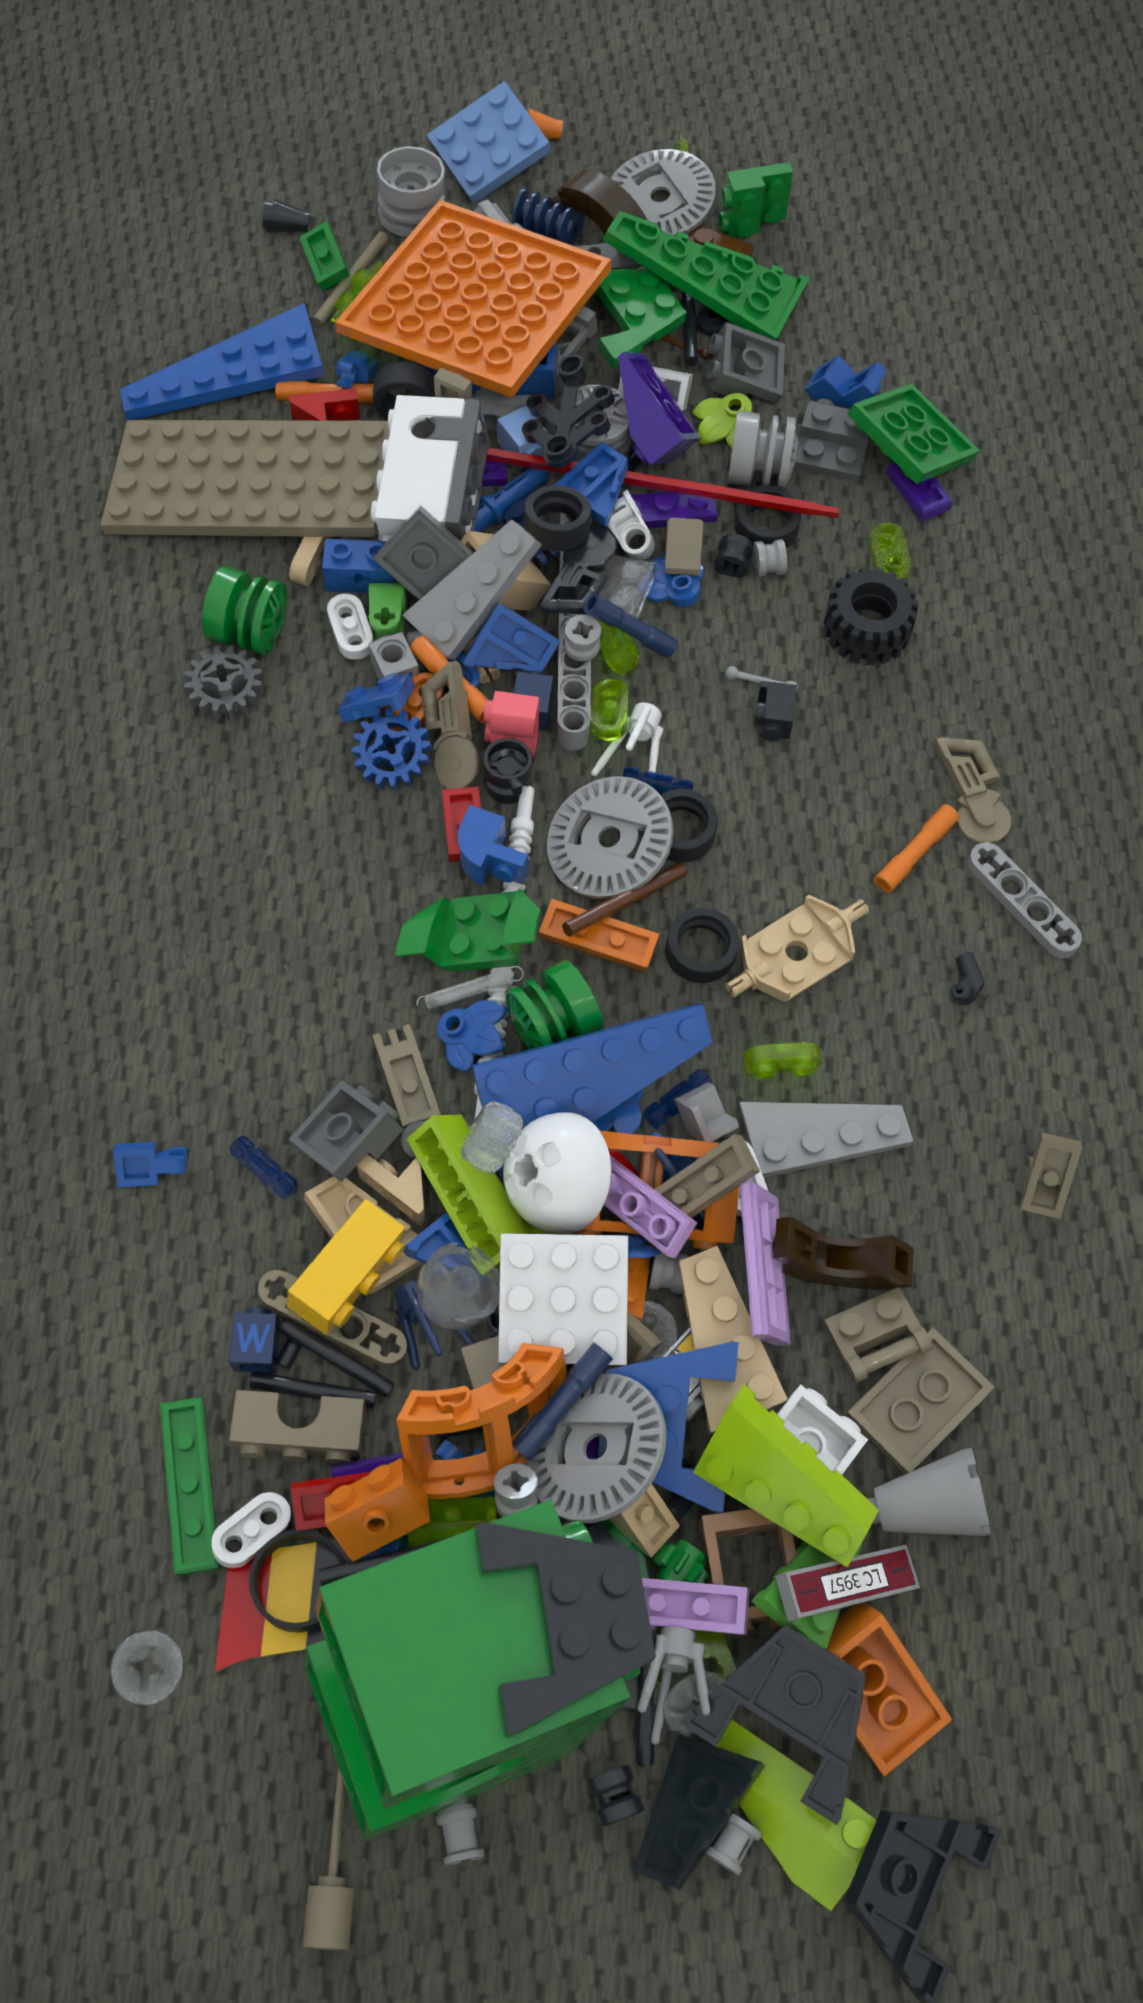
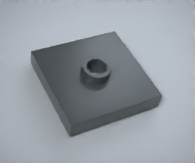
(421, 553)

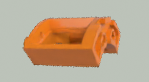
(719, 1217)
(525, 1379)

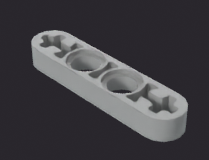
(1029, 897)

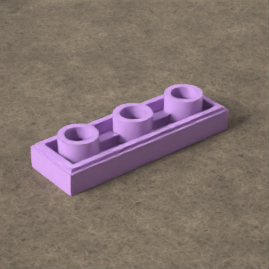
(653, 1217)

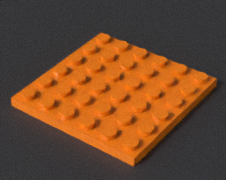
(474, 297)

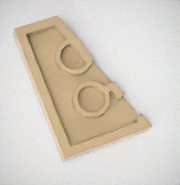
(335, 1203)

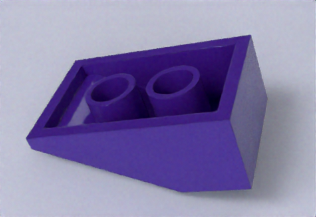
(652, 413)

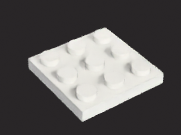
(564, 1294)

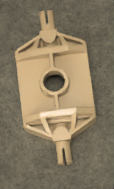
(813, 926)

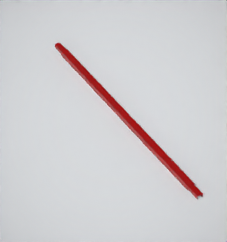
(677, 486)

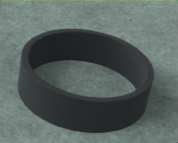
(260, 1559)

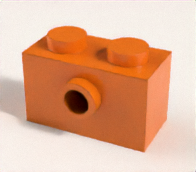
(376, 1509)

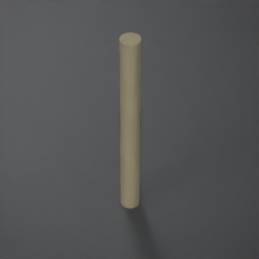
(364, 261)

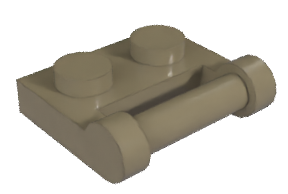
(872, 1325)

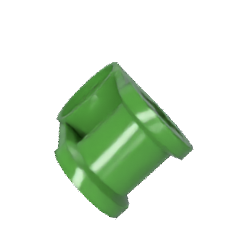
(386, 608)

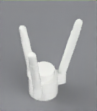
(641, 726)

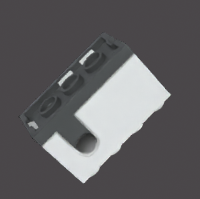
(432, 461)

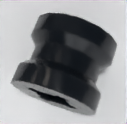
(733, 555)

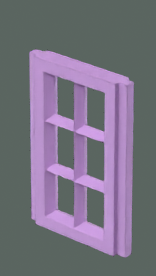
(764, 1272)

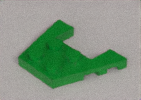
(641, 308)

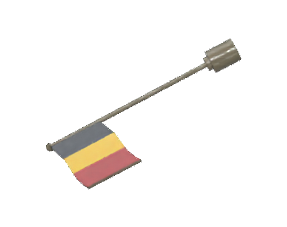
(289, 1593)

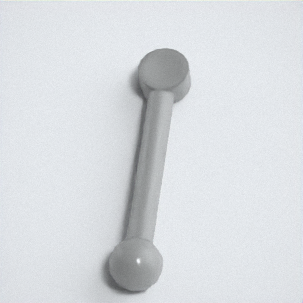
(732, 673)

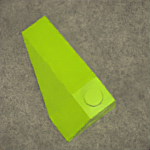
(807, 1845)

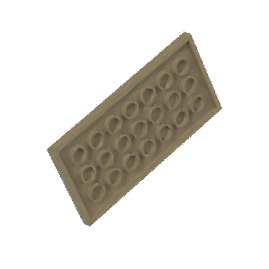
(246, 478)

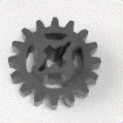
(223, 683)

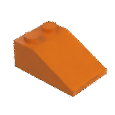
(897, 1702)

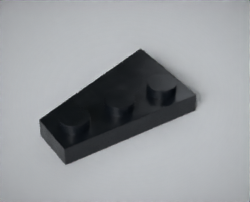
(692, 1808)

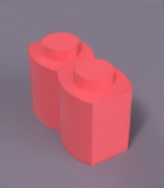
(512, 717)

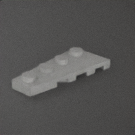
(467, 596)
(816, 1134)

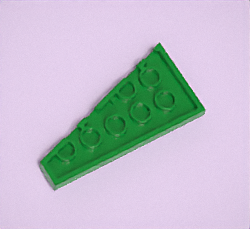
(713, 275)

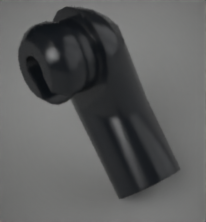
(970, 983)

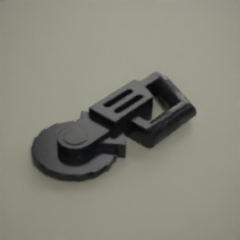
(580, 570)

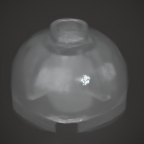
(458, 1287)

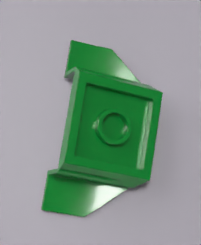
(472, 931)

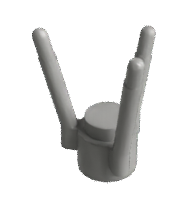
(674, 1652)

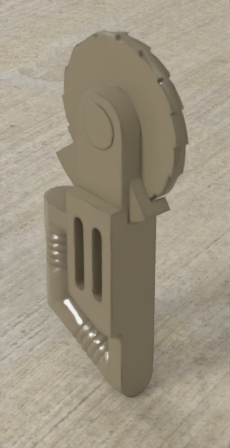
(456, 756)
(981, 814)

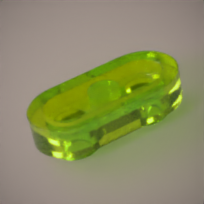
(890, 549)
(618, 649)
(609, 709)
(766, 1060)

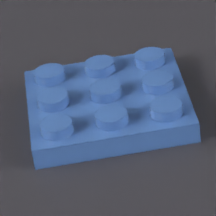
(489, 142)

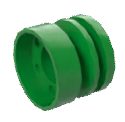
(244, 610)
(558, 1009)

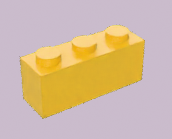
(346, 1268)

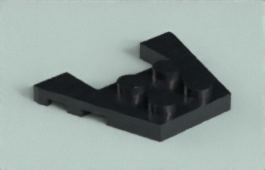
(590, 1617)
(804, 1695)
(900, 1884)

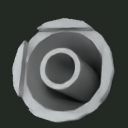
(935, 1499)

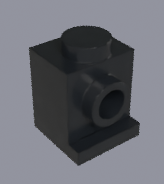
(776, 709)

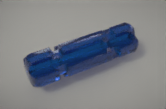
(658, 781)
(657, 1113)
(263, 1167)

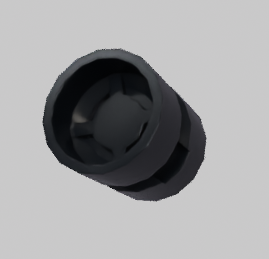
(507, 769)

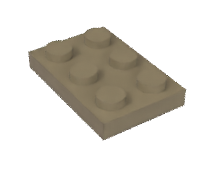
(919, 1403)

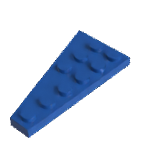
(243, 364)
(594, 1069)

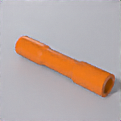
(286, 389)
(434, 660)
(930, 833)

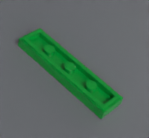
(188, 1485)

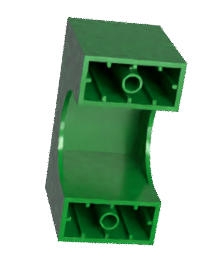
(418, 1672)

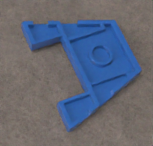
(669, 1383)

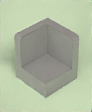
(704, 1114)

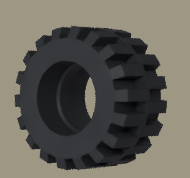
(866, 637)

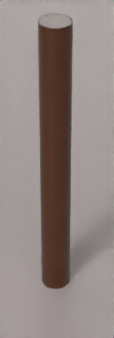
(623, 900)

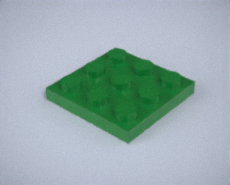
(913, 433)

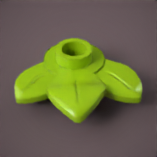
(718, 419)

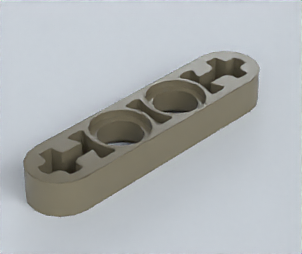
(371, 1354)

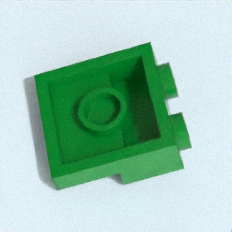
(754, 198)

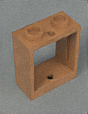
(735, 1524)

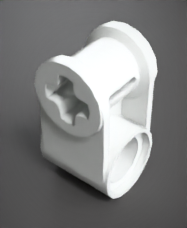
(627, 523)

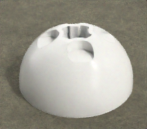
(558, 1173)

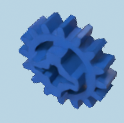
(378, 754)

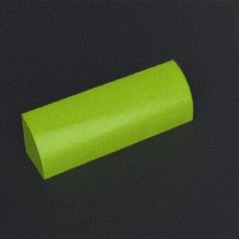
(470, 1196)

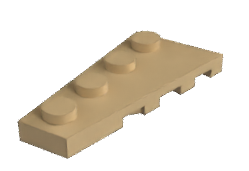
(721, 1317)

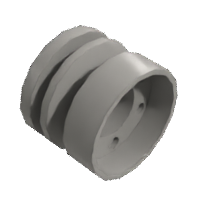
(408, 187)
(619, 434)
(762, 450)

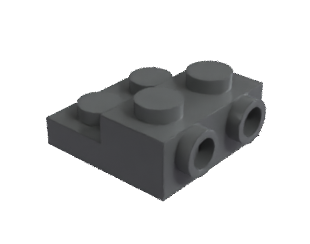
(746, 363)
(830, 442)
(346, 1130)

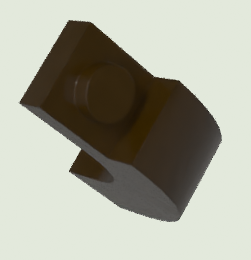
(597, 198)
(842, 1262)

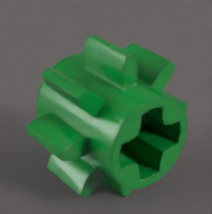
(681, 1563)

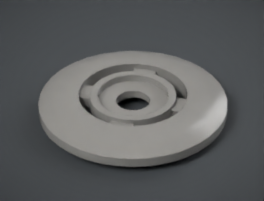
(680, 174)
(616, 804)
(616, 1480)

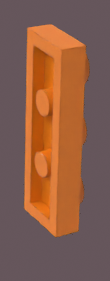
(605, 939)

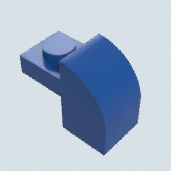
(841, 384)
(482, 848)

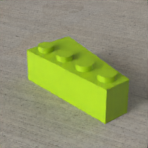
(784, 1479)

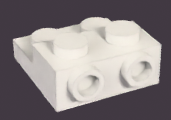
(831, 1435)

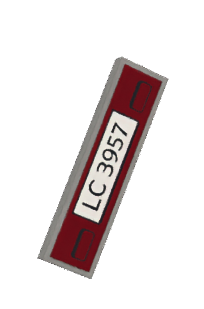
(837, 1586)

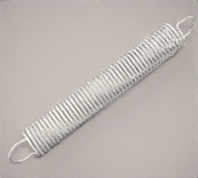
(471, 989)

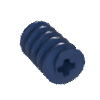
(546, 220)

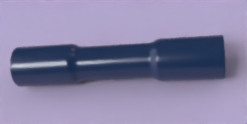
(615, 617)
(543, 1423)

